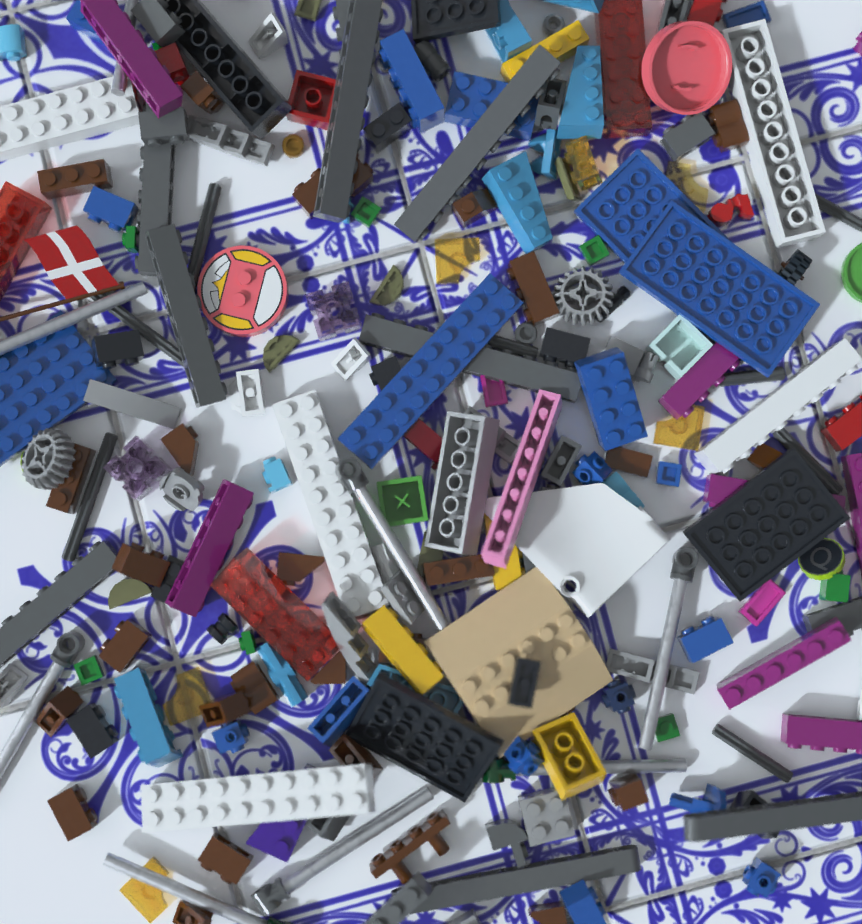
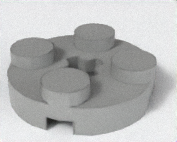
(192, 489)

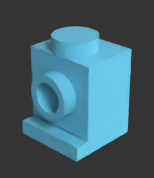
(276, 474)

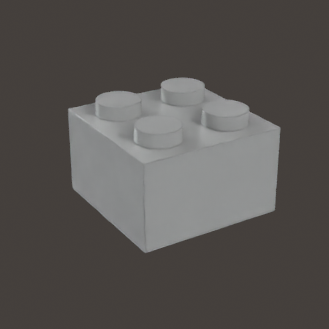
(545, 816)

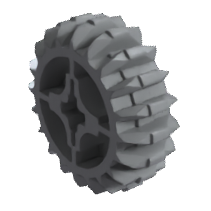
(592, 296)
(48, 459)

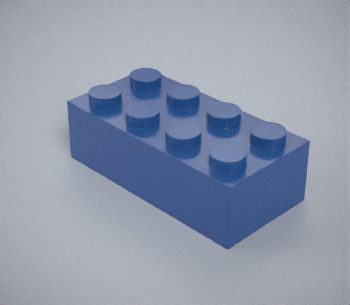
(411, 80)
(471, 98)
(611, 398)

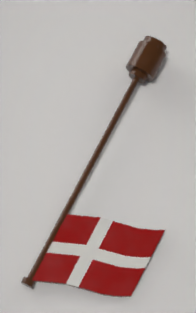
(71, 267)

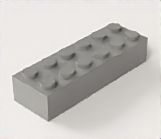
(462, 483)

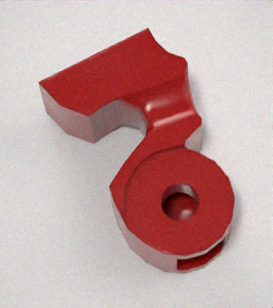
(722, 213)

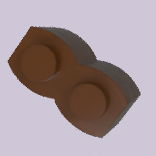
(728, 126)
(254, 686)

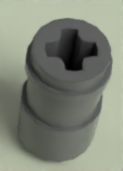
(432, 60)

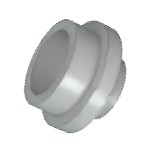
(553, 19)

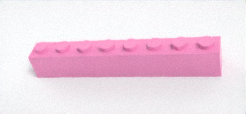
(522, 479)

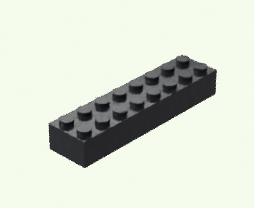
(229, 68)

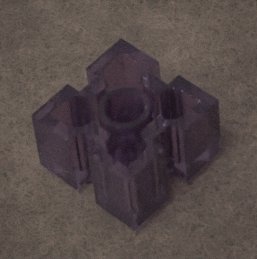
(341, 299)
(124, 468)

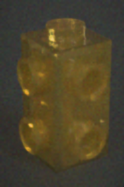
(583, 162)

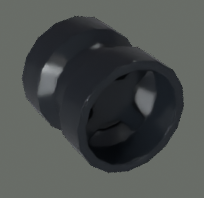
(222, 628)

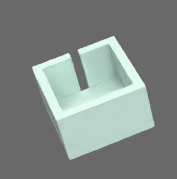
(679, 346)

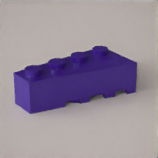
(278, 837)

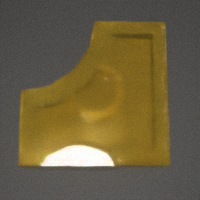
(681, 177)
(453, 257)
(680, 433)
(189, 695)
(145, 898)

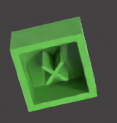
(403, 500)

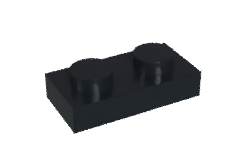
(172, 572)
(523, 682)

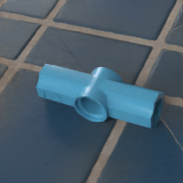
(282, 674)

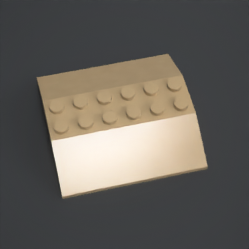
(525, 622)

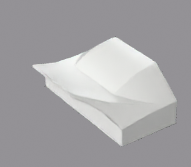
(247, 393)

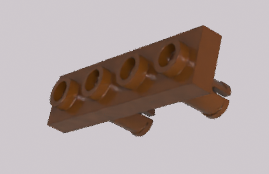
(402, 848)

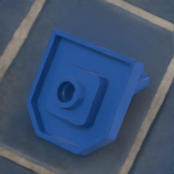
(713, 800)

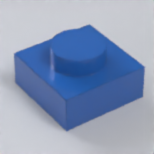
(668, 474)

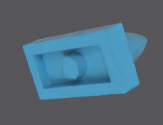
(551, 148)

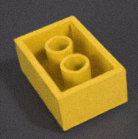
(568, 756)

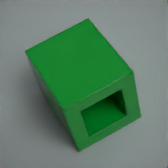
(835, 588)

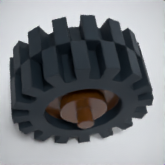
(795, 267)

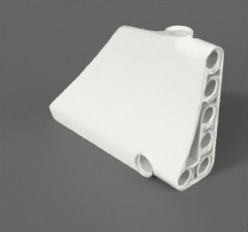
(586, 538)

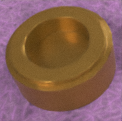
(293, 146)

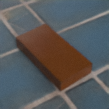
(629, 461)

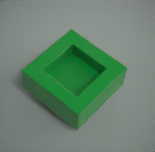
(366, 212)
(129, 239)
(594, 250)
(247, 642)
(89, 670)
(666, 728)

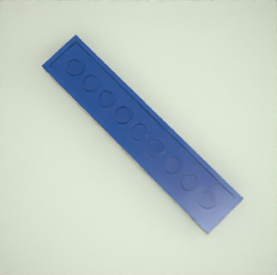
(430, 371)

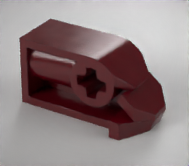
(426, 441)

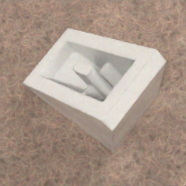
(268, 37)
(351, 359)
(10, 683)

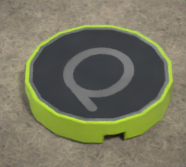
(822, 560)

